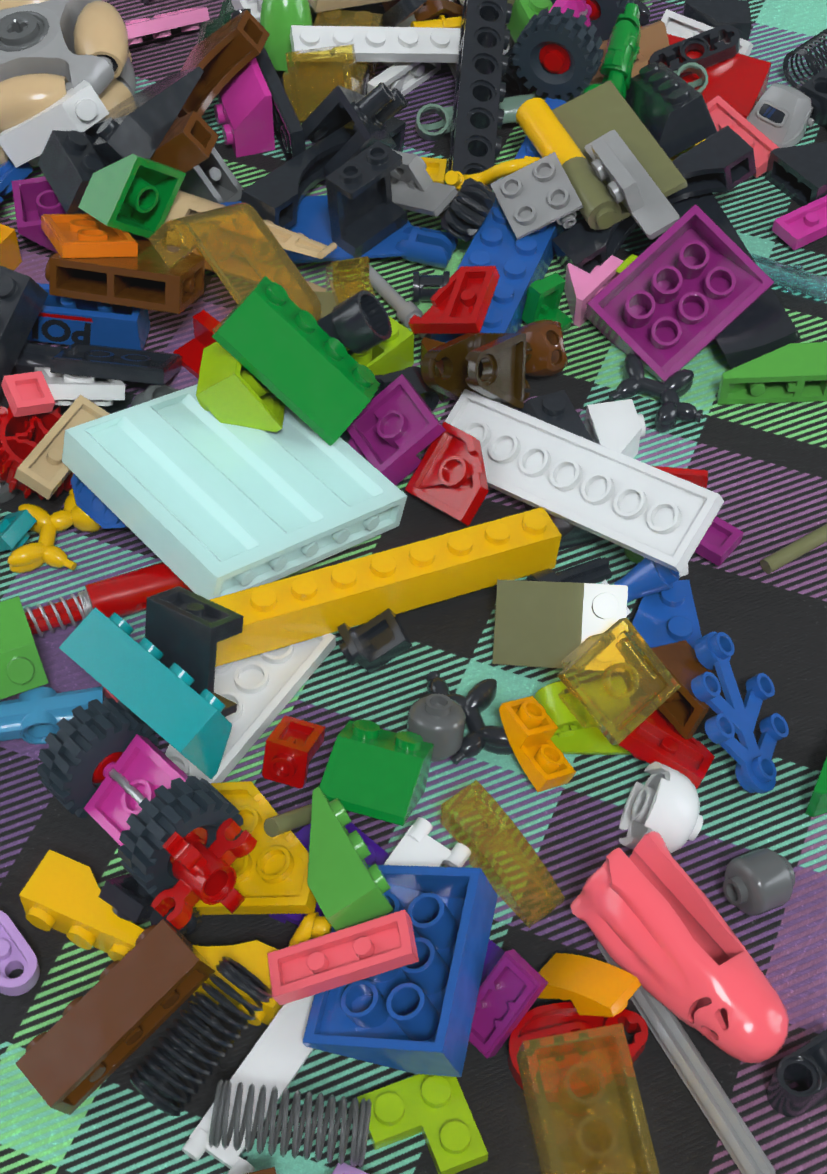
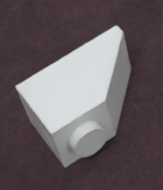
(616, 426)

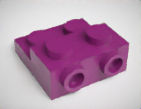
(394, 430)

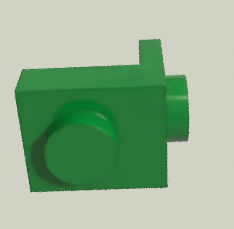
(544, 300)

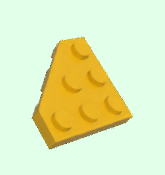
(275, 871)

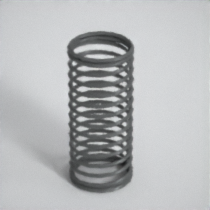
(360, 1128)

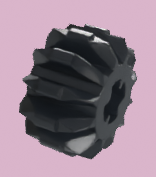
(468, 209)

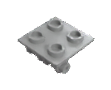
(537, 196)

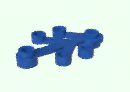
(754, 764)

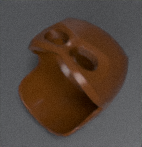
(547, 348)

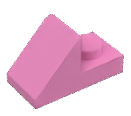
(584, 286)

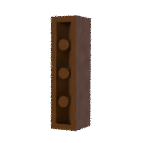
(114, 1017)

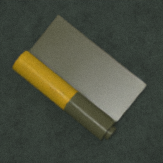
(580, 122)

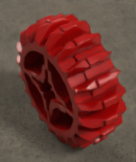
(14, 449)

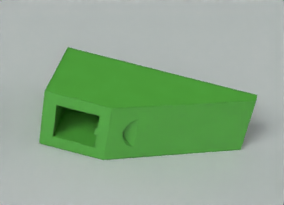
(337, 869)

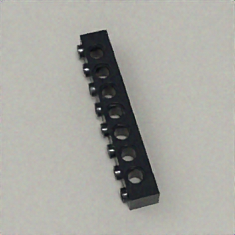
(479, 86)

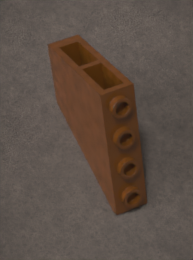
(129, 281)

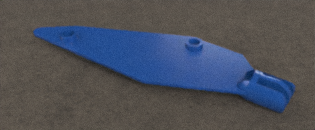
(408, 242)

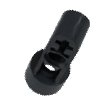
(358, 323)

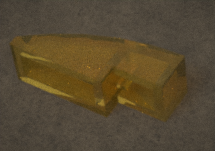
(501, 853)

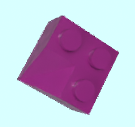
(32, 200)

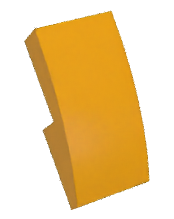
(530, 735)
(589, 983)

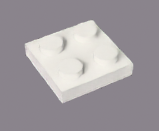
(67, 388)

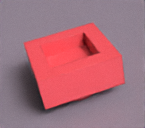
(27, 393)

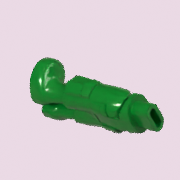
(621, 50)

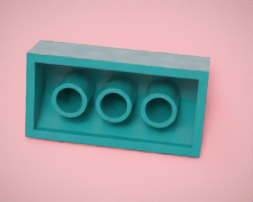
(150, 689)

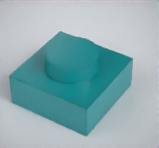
(14, 529)

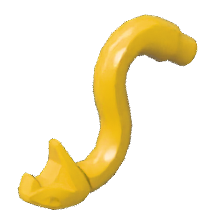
(490, 175)

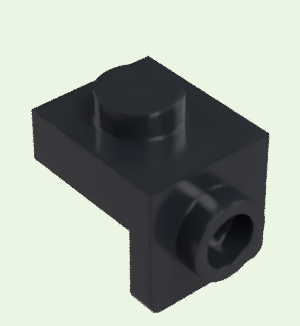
(374, 641)

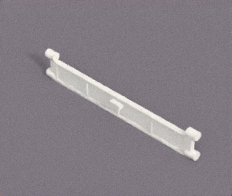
(280, 1048)

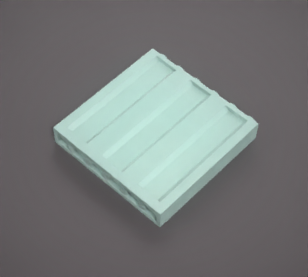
(229, 499)

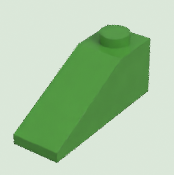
(782, 376)

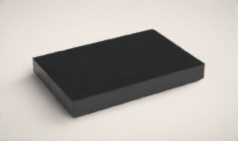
(116, 363)

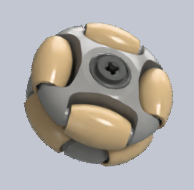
(53, 49)

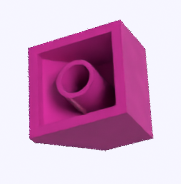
(246, 112)

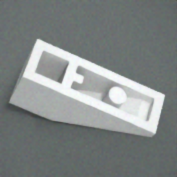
(74, 111)

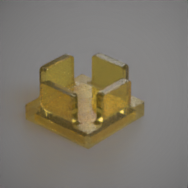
(316, 73)
(615, 681)

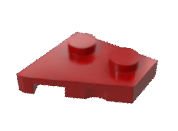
(460, 304)
(661, 742)

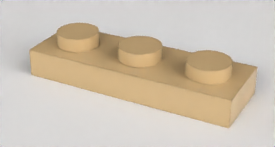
(44, 467)

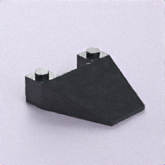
(144, 118)

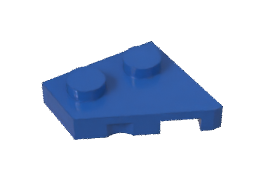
(668, 616)

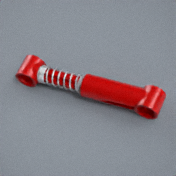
(118, 594)

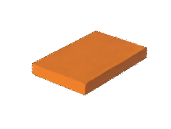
(86, 237)

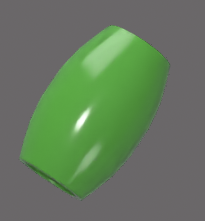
(277, 20)

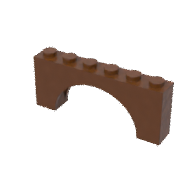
(221, 58)

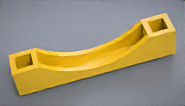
(66, 898)

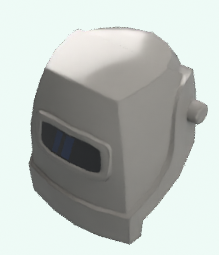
(782, 115)

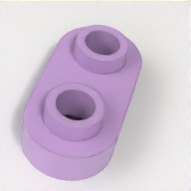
(14, 955)

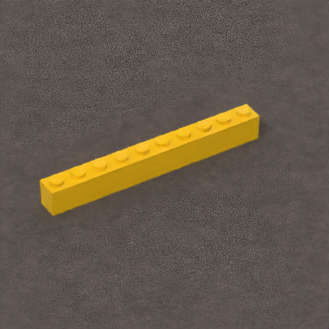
(393, 579)

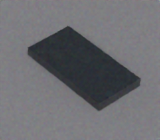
(286, 123)

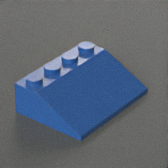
(425, 1010)

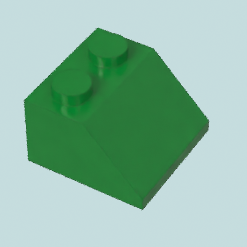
(132, 194)
(377, 771)

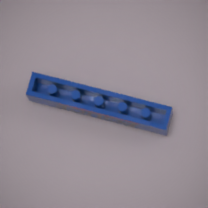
(90, 322)

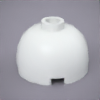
(662, 805)

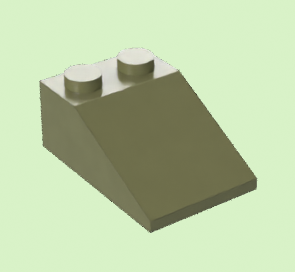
(548, 620)

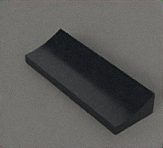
(765, 322)

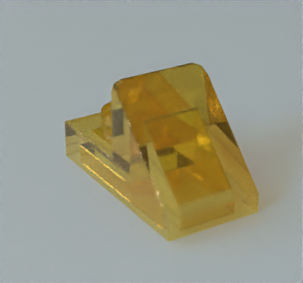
(348, 277)

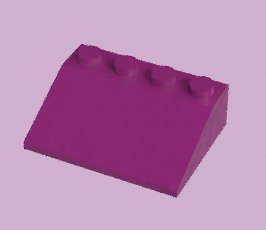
(678, 295)

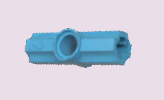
(40, 710)

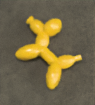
(34, 555)

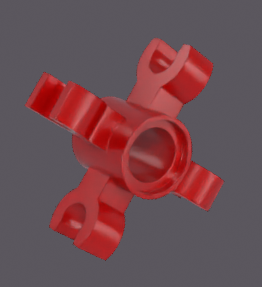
(204, 873)

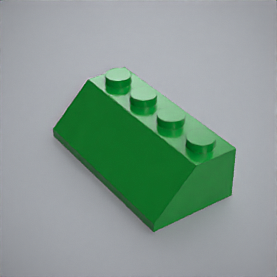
(297, 360)

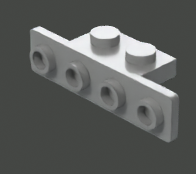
(631, 184)
(415, 189)

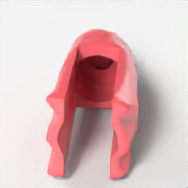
(682, 950)

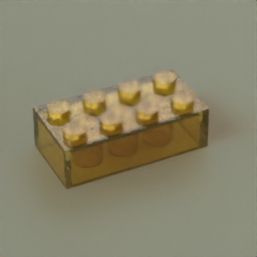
(586, 1103)

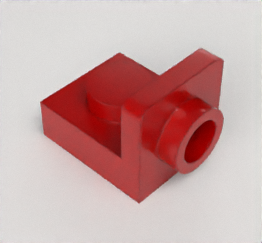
(291, 750)

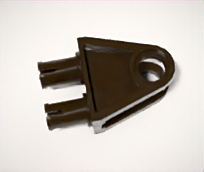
(482, 364)

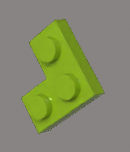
(429, 1107)

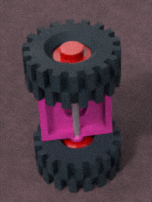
(561, 46)
(111, 769)

